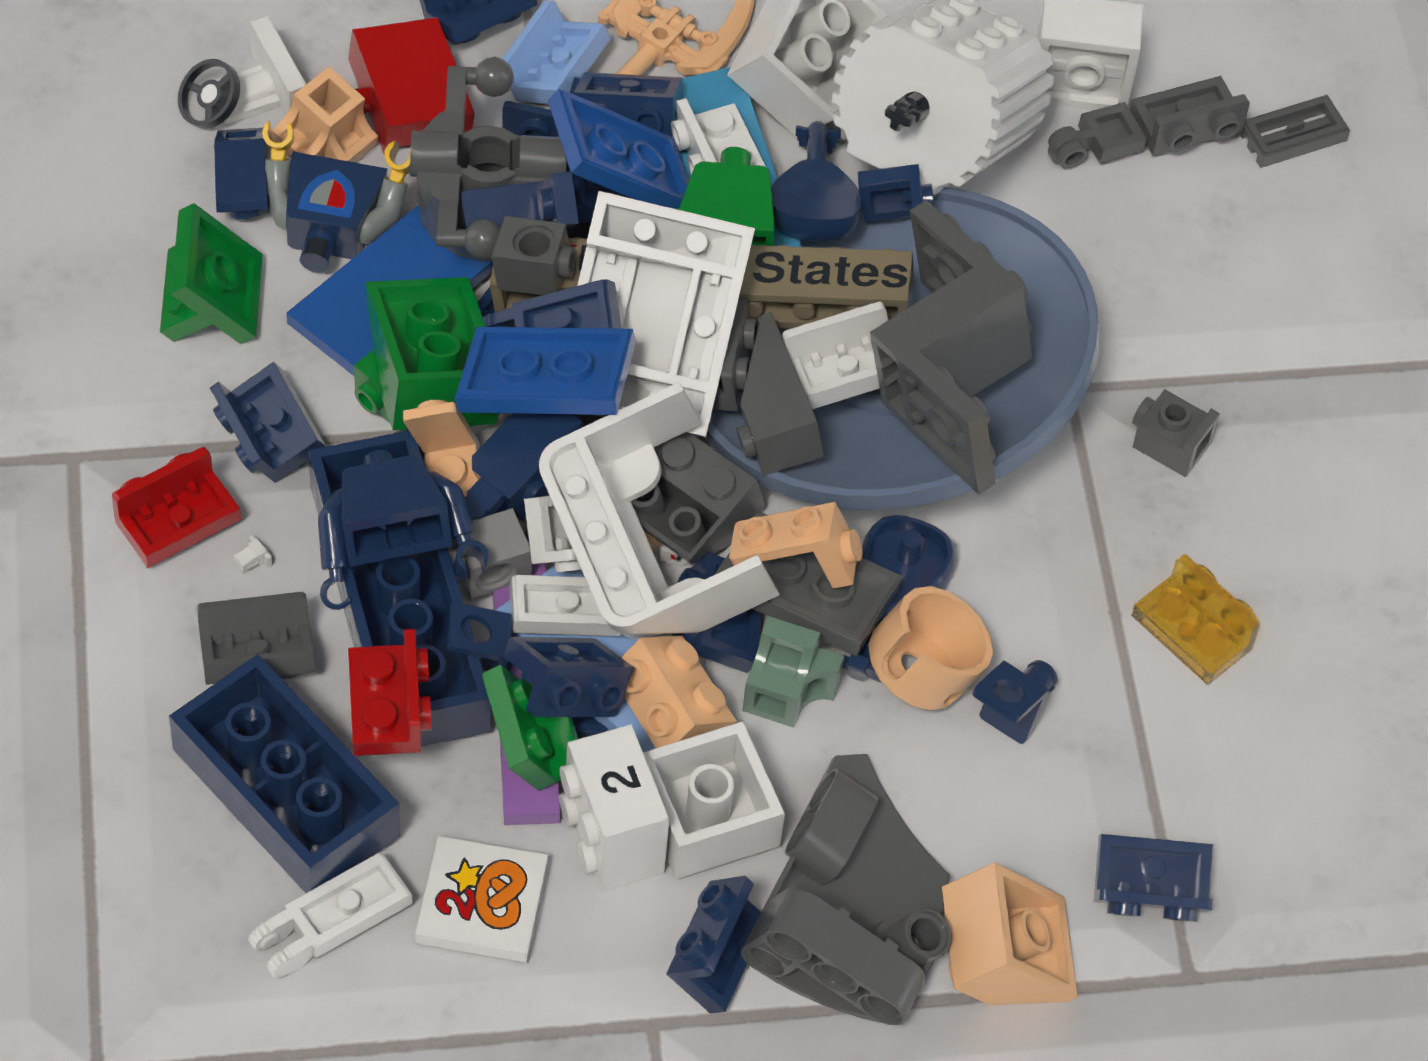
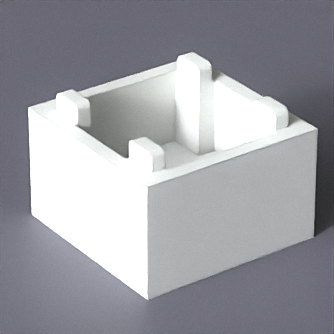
(1092, 50)

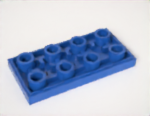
(337, 310)

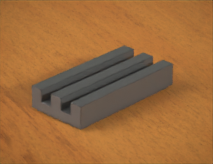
(1298, 136)

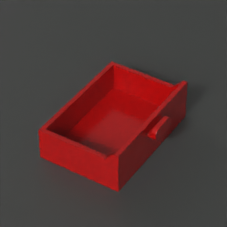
(403, 77)

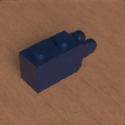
(510, 462)

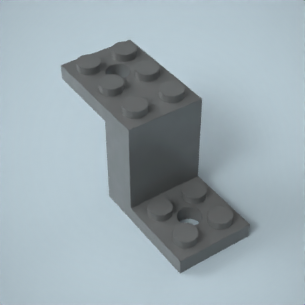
(953, 345)

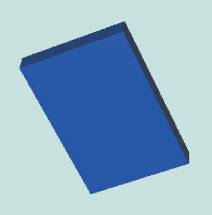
(618, 151)
(546, 370)

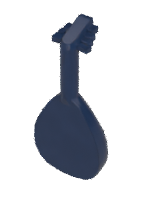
(814, 195)
(912, 550)

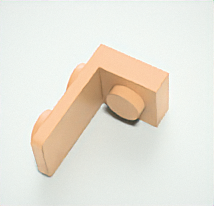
(444, 440)

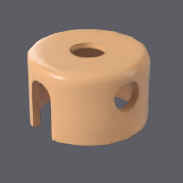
(945, 639)

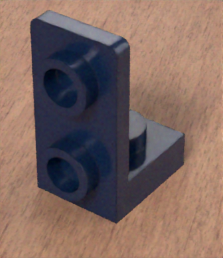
(543, 200)

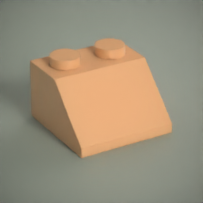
(1008, 939)

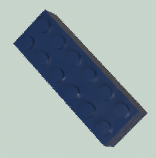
(408, 595)

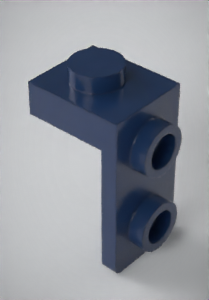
(892, 192)

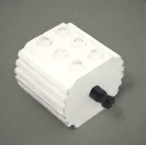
(941, 90)

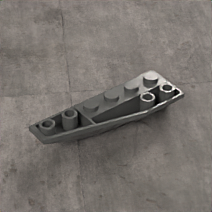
(695, 498)

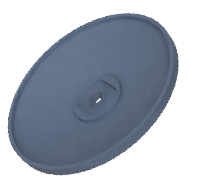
(879, 461)

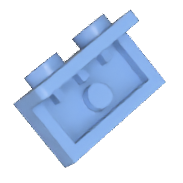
(552, 53)

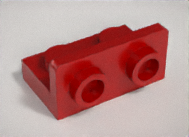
(386, 698)

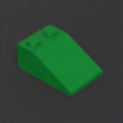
(422, 341)

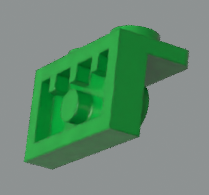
(531, 744)

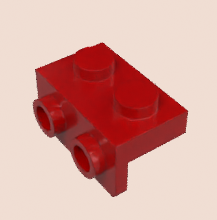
(173, 507)

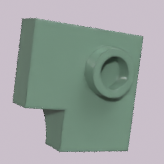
(790, 672)

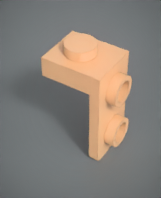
(801, 531)

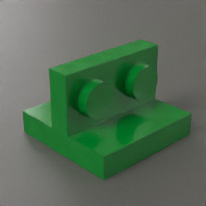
(210, 279)

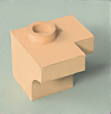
(327, 120)

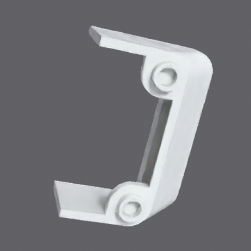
(592, 485)

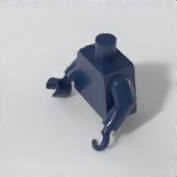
(393, 512)

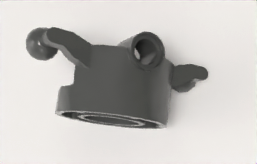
(454, 161)

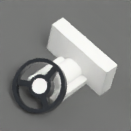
(248, 91)

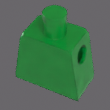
(733, 193)

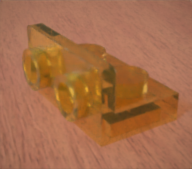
(1198, 620)

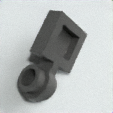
(1107, 131)

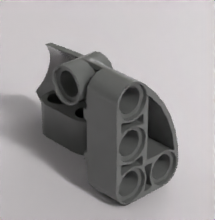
(851, 901)

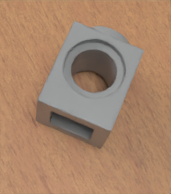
(507, 554)

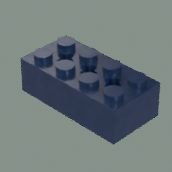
(284, 775)

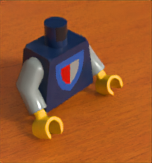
(330, 202)

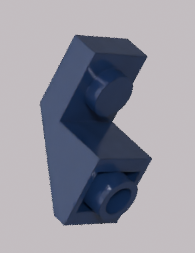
(240, 172)

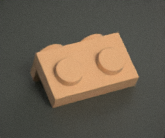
(673, 691)

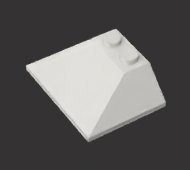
(674, 288)

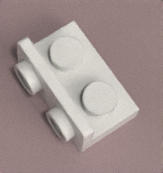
(710, 133)

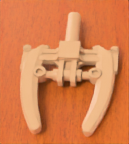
(664, 36)

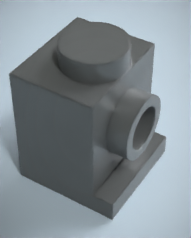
(1173, 431)

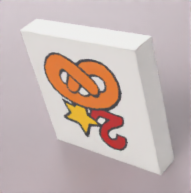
(481, 899)

